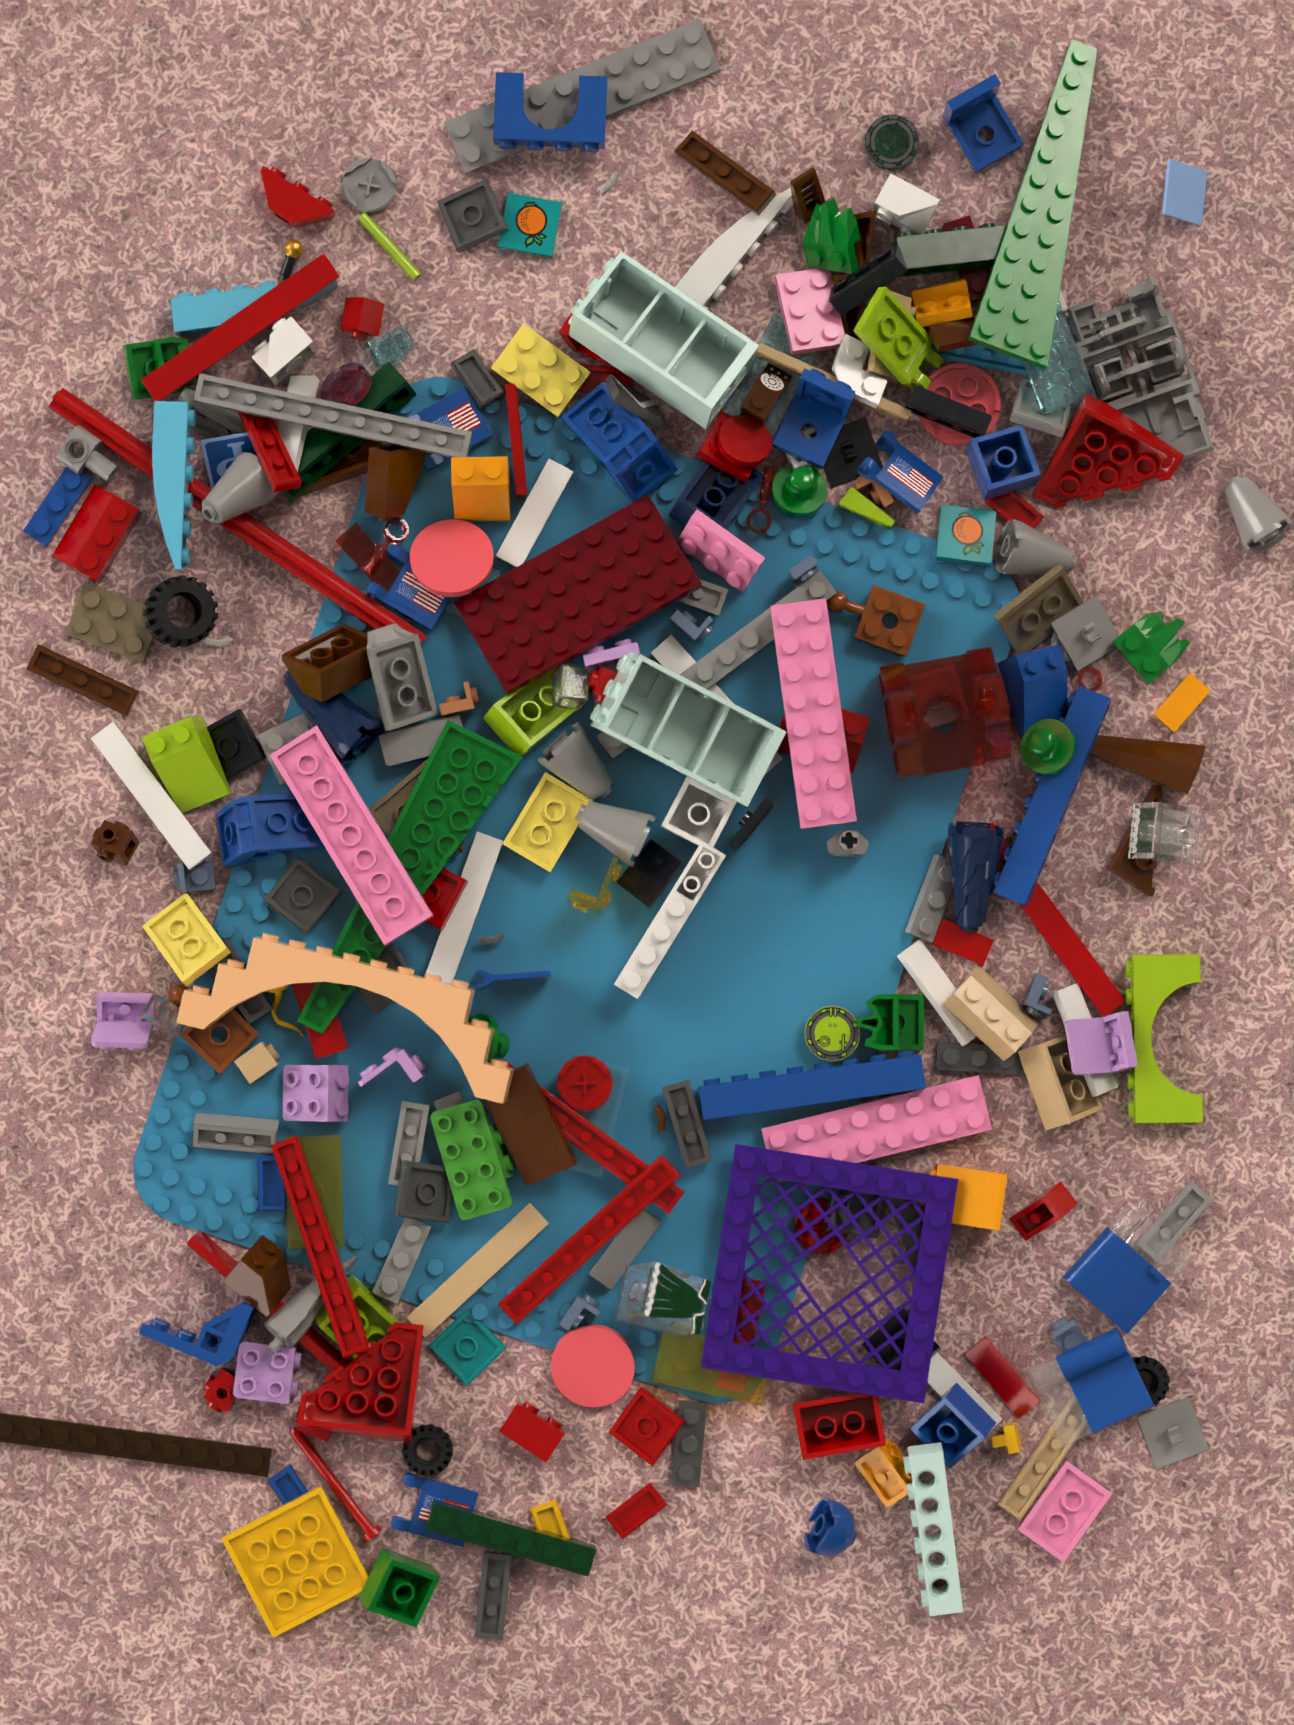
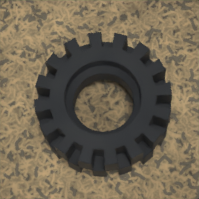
(1160, 1376)
(433, 1466)

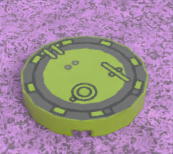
(832, 1033)

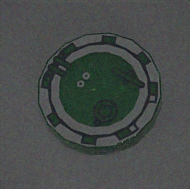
(892, 142)

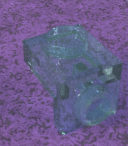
(390, 346)

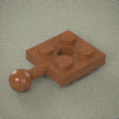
(870, 625)
(217, 1054)

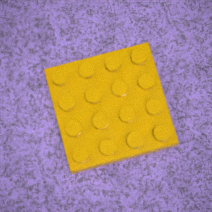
(296, 1561)

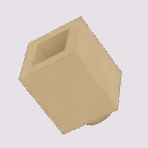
(258, 1061)

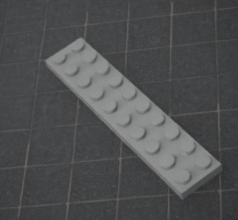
(632, 78)

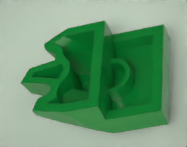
(832, 238)
(148, 356)
(1151, 645)
(894, 1022)

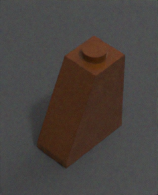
(391, 479)

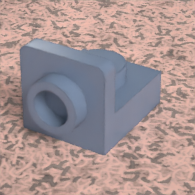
(803, 571)
(686, 624)
(198, 879)
(1036, 991)
(574, 1313)
(1067, 1334)

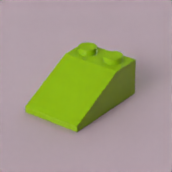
(527, 715)
(187, 763)
(373, 1313)

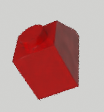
(1043, 1211)

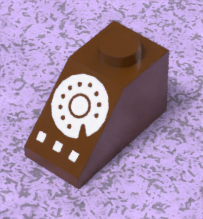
(765, 393)

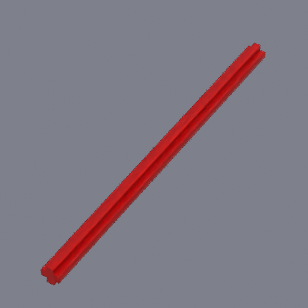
(242, 526)

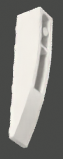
(727, 252)
(669, 919)

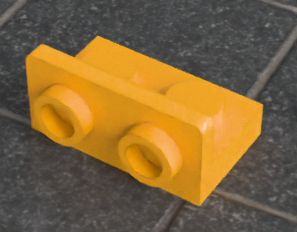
(942, 302)
(885, 1472)

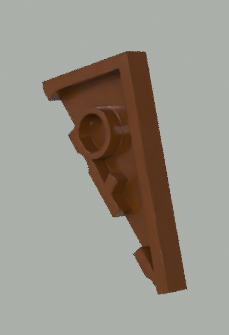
(349, 467)
(1135, 872)

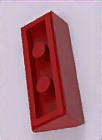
(333, 1038)
(1002, 1377)

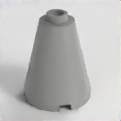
(238, 490)
(1255, 515)
(1030, 551)
(577, 763)
(615, 828)

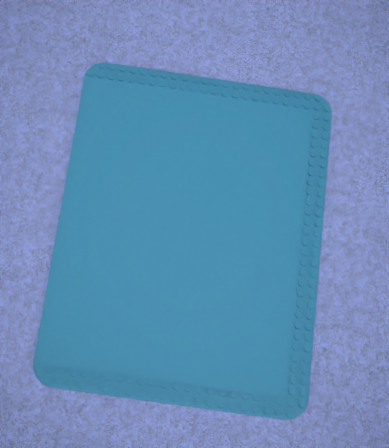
(732, 995)

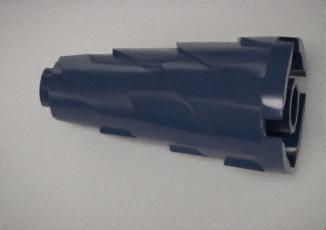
(339, 720)
(974, 863)

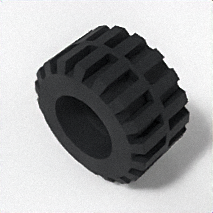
(157, 611)

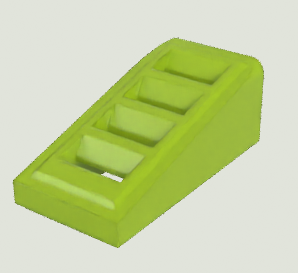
(859, 504)

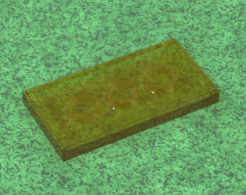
(325, 1163)
(680, 1367)

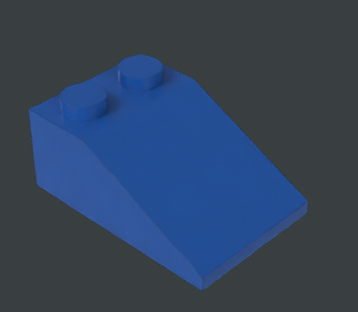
(1035, 686)

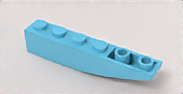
(208, 311)
(173, 473)

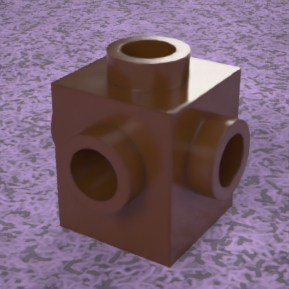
(114, 842)

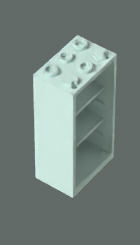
(662, 339)
(687, 727)

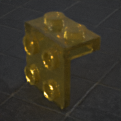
(583, 901)

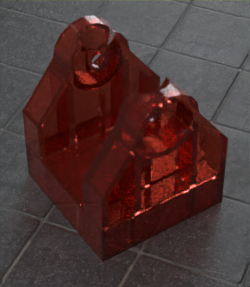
(968, 684)

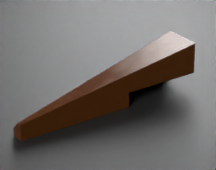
(863, 250)
(1161, 762)

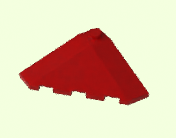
(1103, 453)
(373, 1392)

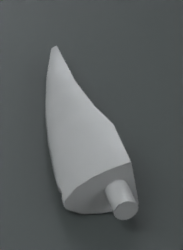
(298, 1314)

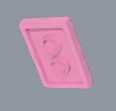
(807, 314)
(720, 551)
(1064, 1511)

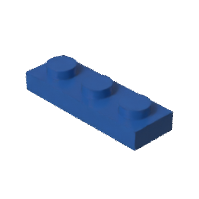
(57, 506)

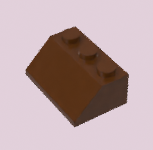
(330, 662)

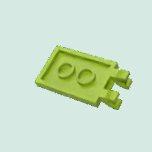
(897, 339)

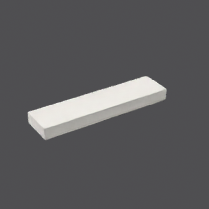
(294, 434)
(534, 513)
(935, 986)
(1073, 1006)
(943, 1377)

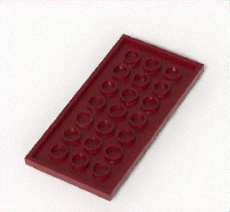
(578, 594)

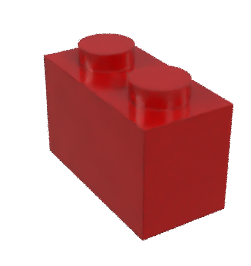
(532, 1430)

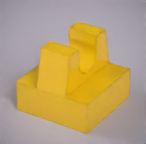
(1008, 1438)

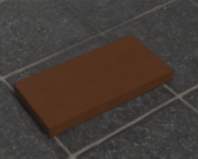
(531, 1129)

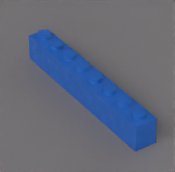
(1050, 802)
(811, 1086)

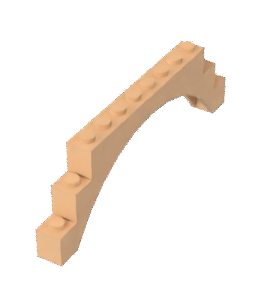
(438, 1003)

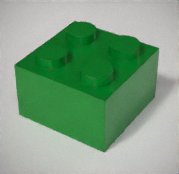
(399, 1587)

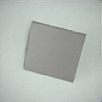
(1085, 633)
(1172, 1433)

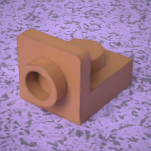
(879, 495)
(455, 705)

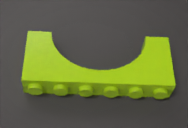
(1152, 1093)

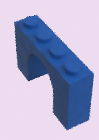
(584, 131)

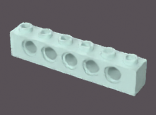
(948, 1597)

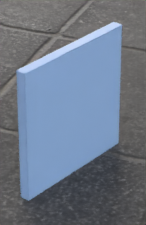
(1184, 192)

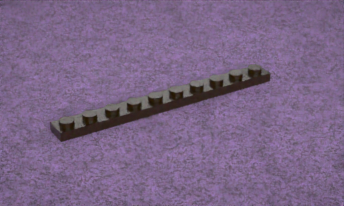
(135, 1444)

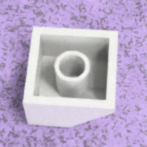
(904, 206)
(285, 350)
(698, 813)

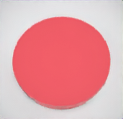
(967, 386)
(451, 557)
(592, 1365)

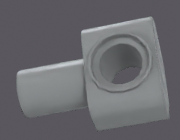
(91, 458)
(847, 844)

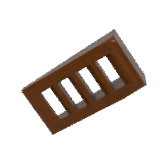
(806, 200)

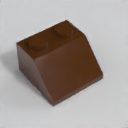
(261, 1276)

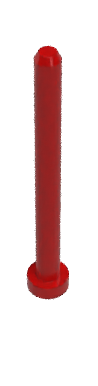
(332, 1481)

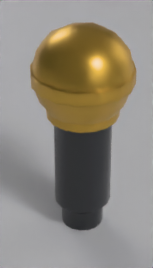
(293, 250)

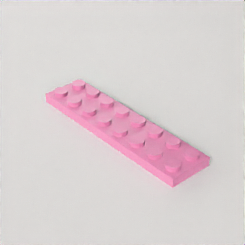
(813, 713)
(351, 835)
(886, 1124)

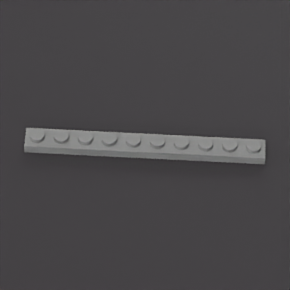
(332, 416)
(738, 647)

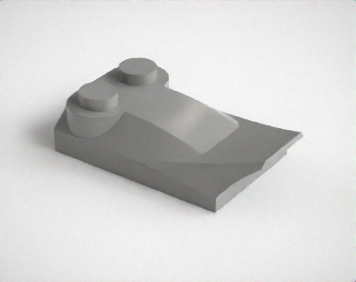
(399, 677)

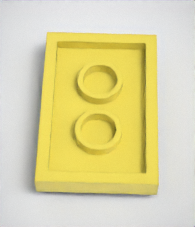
(540, 370)
(546, 822)
(186, 939)

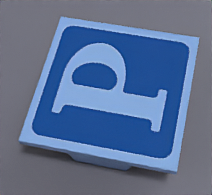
(221, 453)

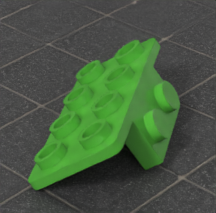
(473, 1159)

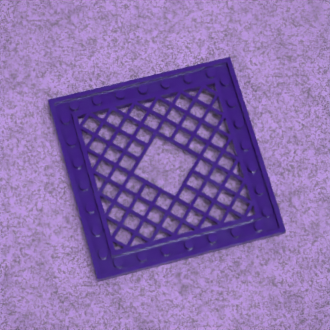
(902, 1384)

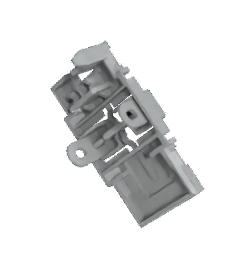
(1144, 322)

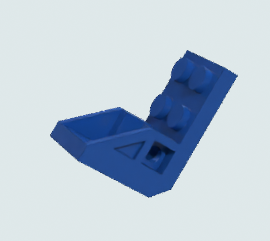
(620, 443)
(262, 826)
(228, 1328)

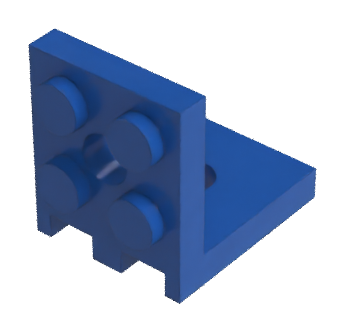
(977, 110)
(819, 405)

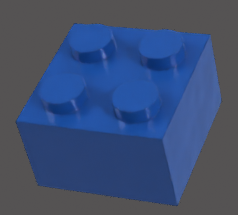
(1003, 462)
(955, 1423)

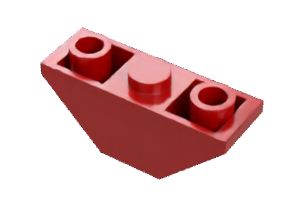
(292, 201)

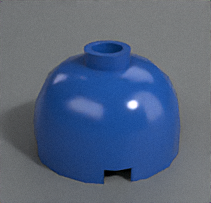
(832, 1529)

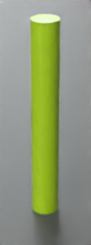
(389, 246)

